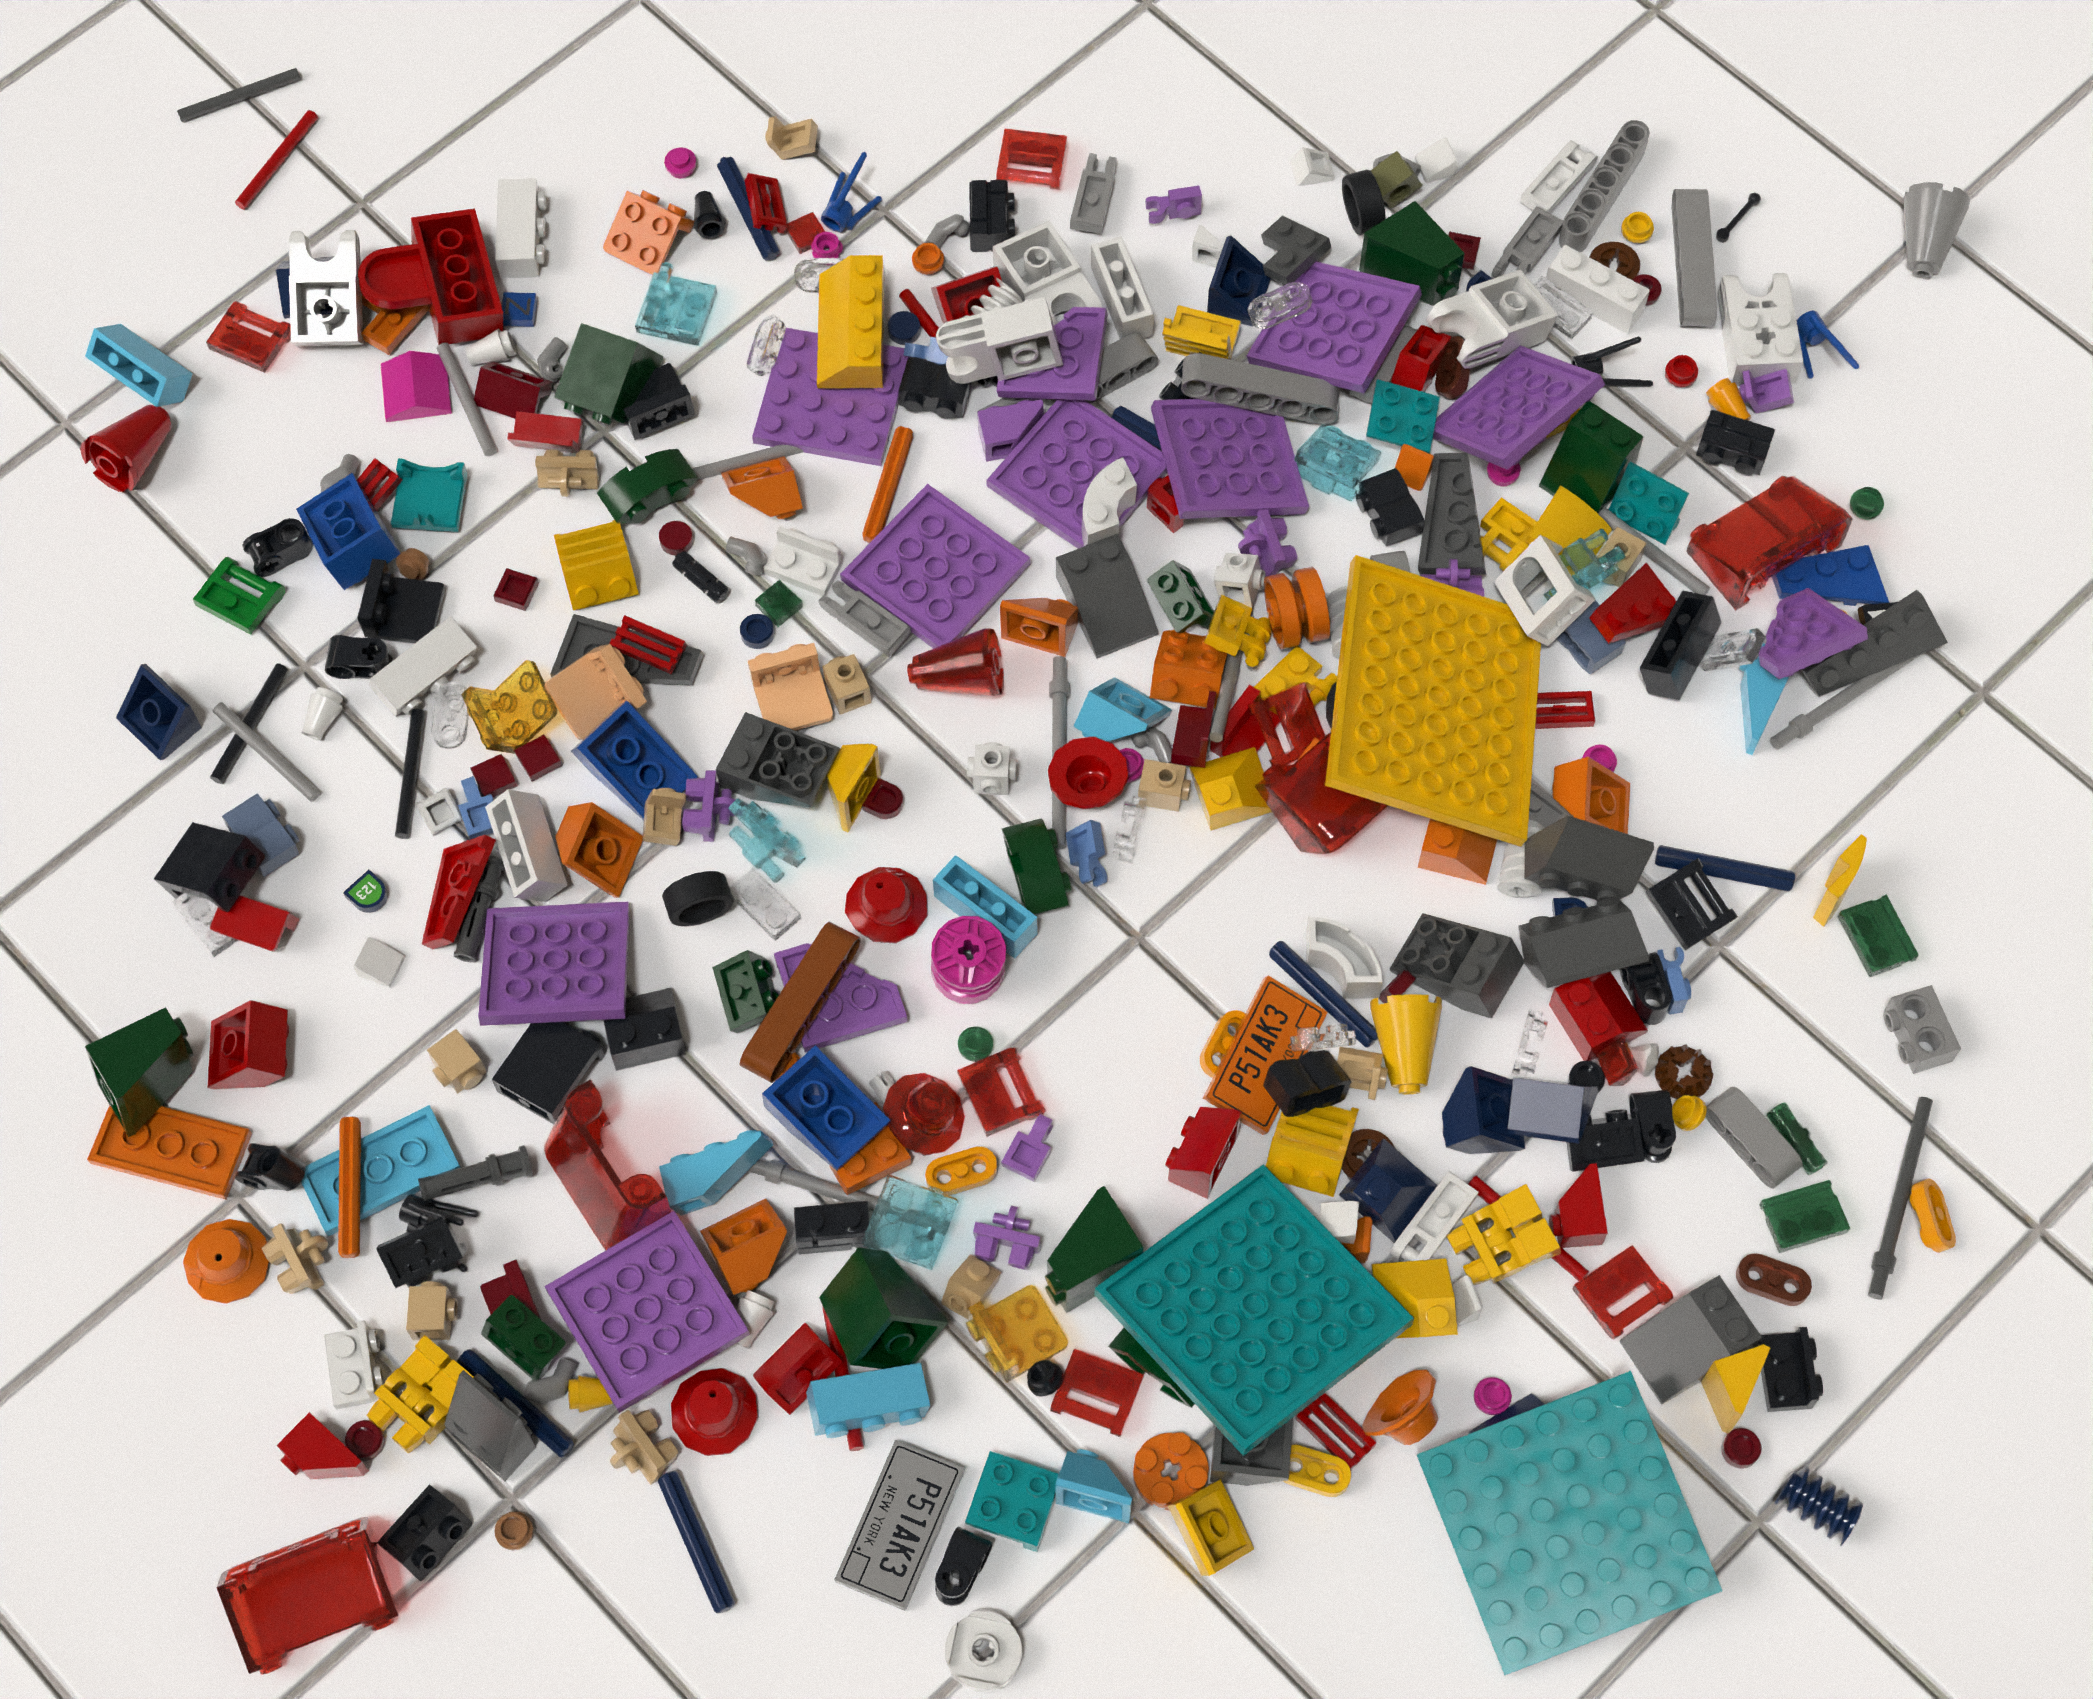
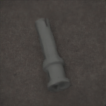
(476, 913)
(493, 1171)

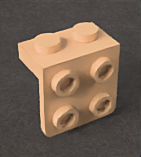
(791, 687)
(593, 689)

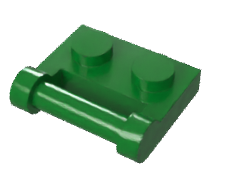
(234, 603)

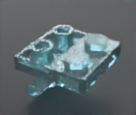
(675, 307)
(1335, 461)
(1585, 564)
(768, 839)
(910, 1221)

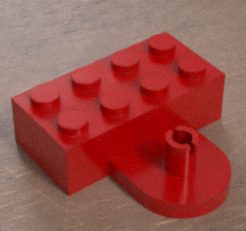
(440, 269)

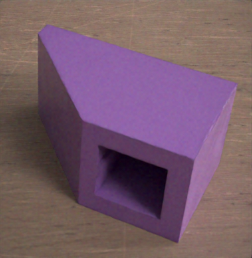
(1006, 426)

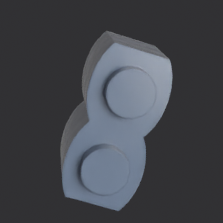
(1588, 644)
(259, 824)

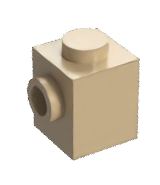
(1633, 550)
(846, 683)
(1164, 785)
(456, 1062)
(430, 1311)

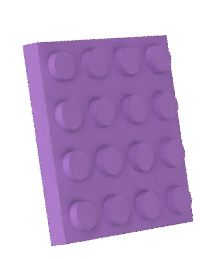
(1343, 331)
(1515, 406)
(827, 421)
(1061, 458)
(1227, 460)
(935, 568)
(554, 963)
(646, 1311)

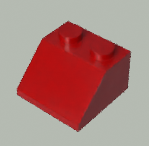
(959, 295)
(1595, 1013)
(248, 1047)
(1204, 1149)

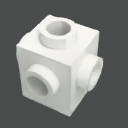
(1239, 578)
(991, 769)

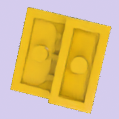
(1568, 520)
(1840, 880)

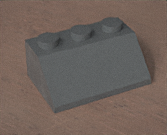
(1586, 859)
(1582, 942)
(1261, 1465)

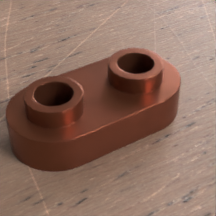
(1450, 375)
(1773, 1277)

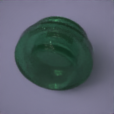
(1866, 503)
(975, 1044)

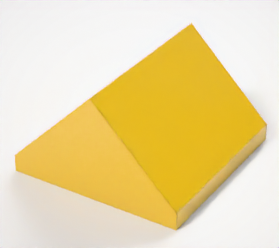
(1731, 1384)
(1211, 1528)

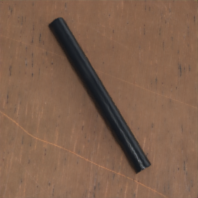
(251, 719)
(409, 774)

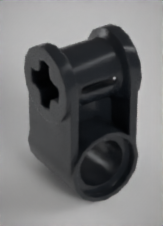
(276, 546)
(356, 657)
(1647, 982)
(1656, 1121)
(270, 1169)
(963, 1561)

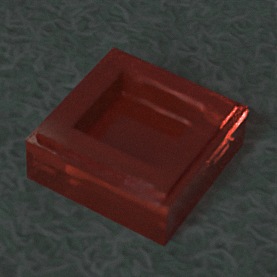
(803, 231)

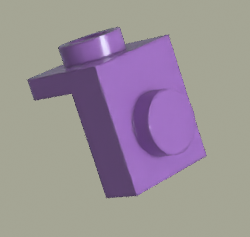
(1767, 390)

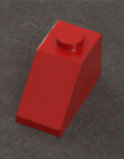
(1420, 359)
(1580, 1213)
(318, 1452)

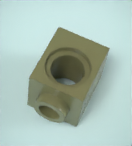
(1396, 179)

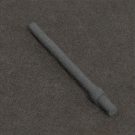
(1884, 1259)

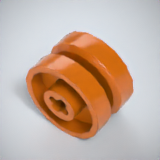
(1297, 608)

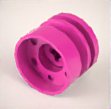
(966, 979)

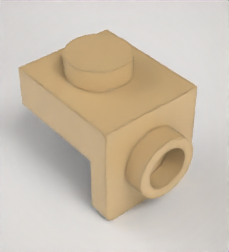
(791, 139)
(663, 816)
(1363, 1069)
(969, 1285)

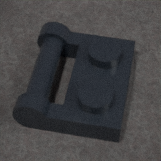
(1682, 909)

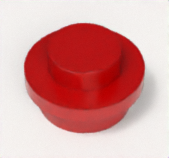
(1681, 371)

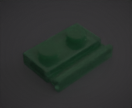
(1878, 936)
(1804, 1216)

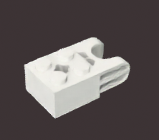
(1042, 266)
(320, 283)
(1495, 318)
(1759, 330)
(1000, 342)

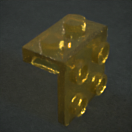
(511, 711)
(1016, 1332)

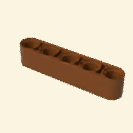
(800, 1002)

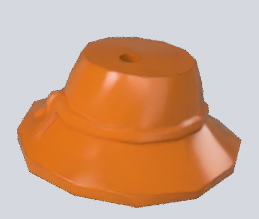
(241, 1266)
(1404, 1409)

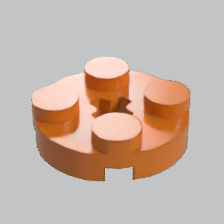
(1173, 1449)

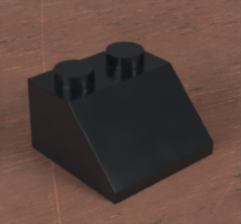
(648, 1031)

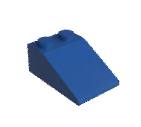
(347, 531)
(631, 758)
(824, 1109)

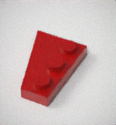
(1634, 607)
(454, 888)

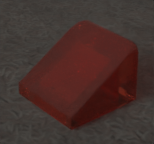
(1617, 1062)

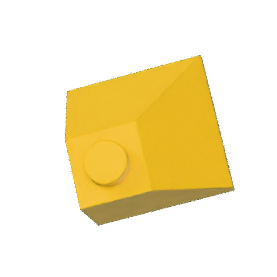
(852, 780)
(1229, 789)
(1424, 1292)

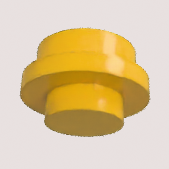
(1637, 227)
(1688, 1112)

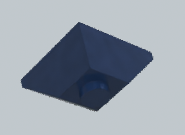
(1479, 1114)
(1388, 1190)

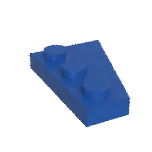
(1835, 576)

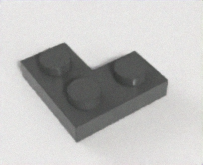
(1296, 247)

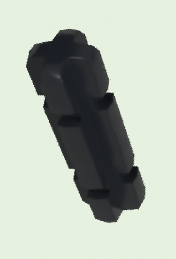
(700, 577)

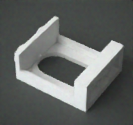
(1560, 609)

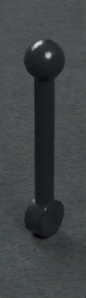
(1723, 234)

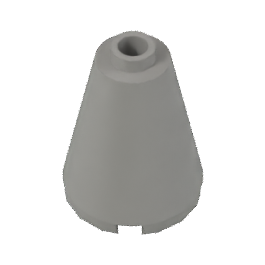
(1932, 225)

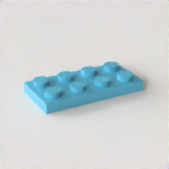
(389, 1167)

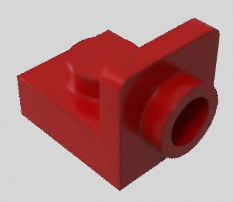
(1163, 504)

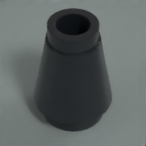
(707, 216)

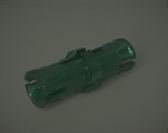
(1797, 1137)

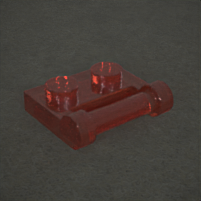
(1033, 150)
(247, 344)
(1296, 717)
(990, 1097)
(1614, 1283)
(1101, 1382)

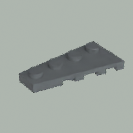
(1451, 518)
(586, 634)
(1892, 638)

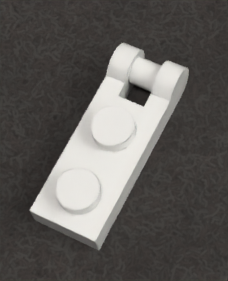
(1558, 177)
(1435, 1219)

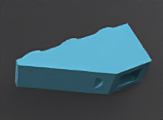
(704, 1177)

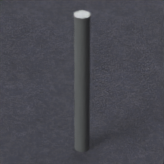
(238, 94)

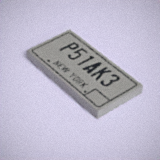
(900, 1525)

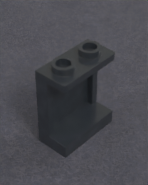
(210, 865)
(547, 1067)

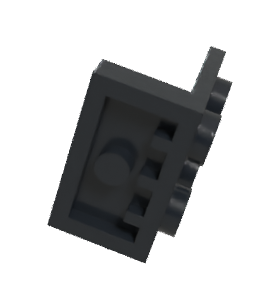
(659, 404)
(398, 606)

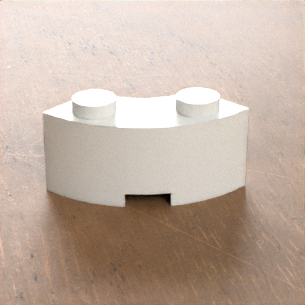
(1105, 501)
(1344, 957)

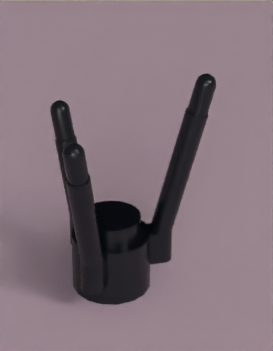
(1593, 363)
(419, 1212)

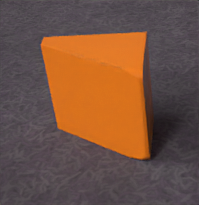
(1414, 466)
(1361, 1246)

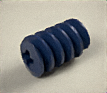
(1820, 1504)

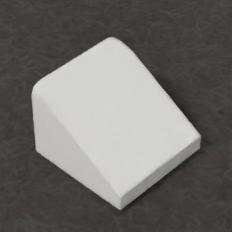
(1437, 161)
(1311, 167)
(1206, 247)
(439, 811)
(378, 962)
(1340, 1219)
(1466, 1301)

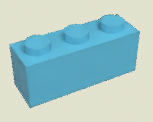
(138, 365)
(972, 894)
(868, 1400)

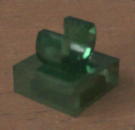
(778, 603)

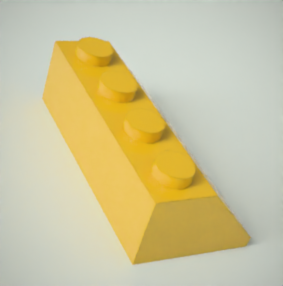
(851, 324)

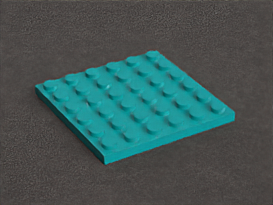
(1253, 1308)
(1568, 1523)

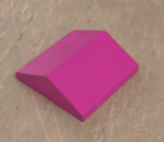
(415, 386)

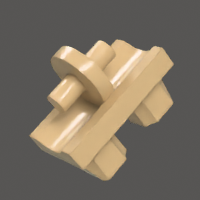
(567, 471)
(302, 1254)
(636, 1449)

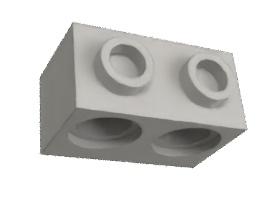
(1929, 1028)

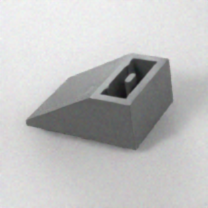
(774, 763)
(1460, 963)
(488, 1427)

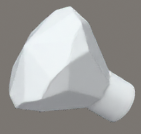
(1645, 1057)

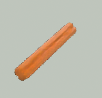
(887, 483)
(349, 1187)

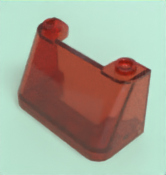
(1766, 537)
(1310, 812)
(574, 1152)
(307, 1593)

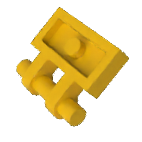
(1508, 525)
(1229, 627)
(1293, 669)

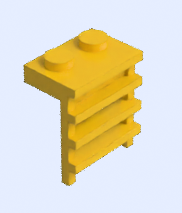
(1200, 332)
(596, 565)
(1311, 1148)

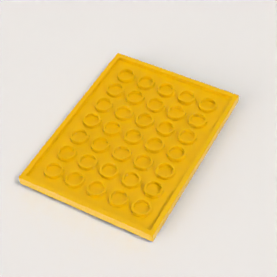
(1434, 702)

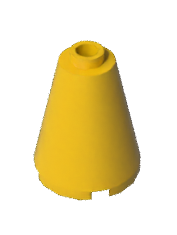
(1407, 1038)

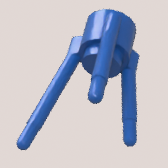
(838, 210)
(1814, 331)

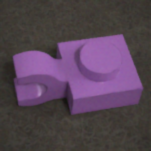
(1178, 204)
(1028, 1151)

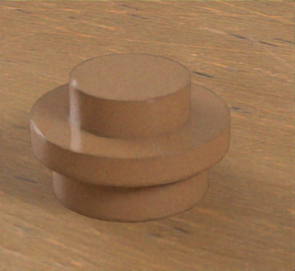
(413, 564)
(513, 1530)

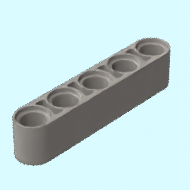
(1604, 185)
(1694, 257)
(1259, 389)

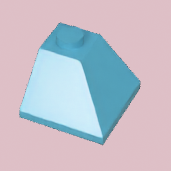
(1118, 711)
(1092, 1487)

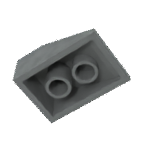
(1107, 595)
(1687, 1337)

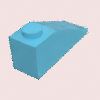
(1759, 697)

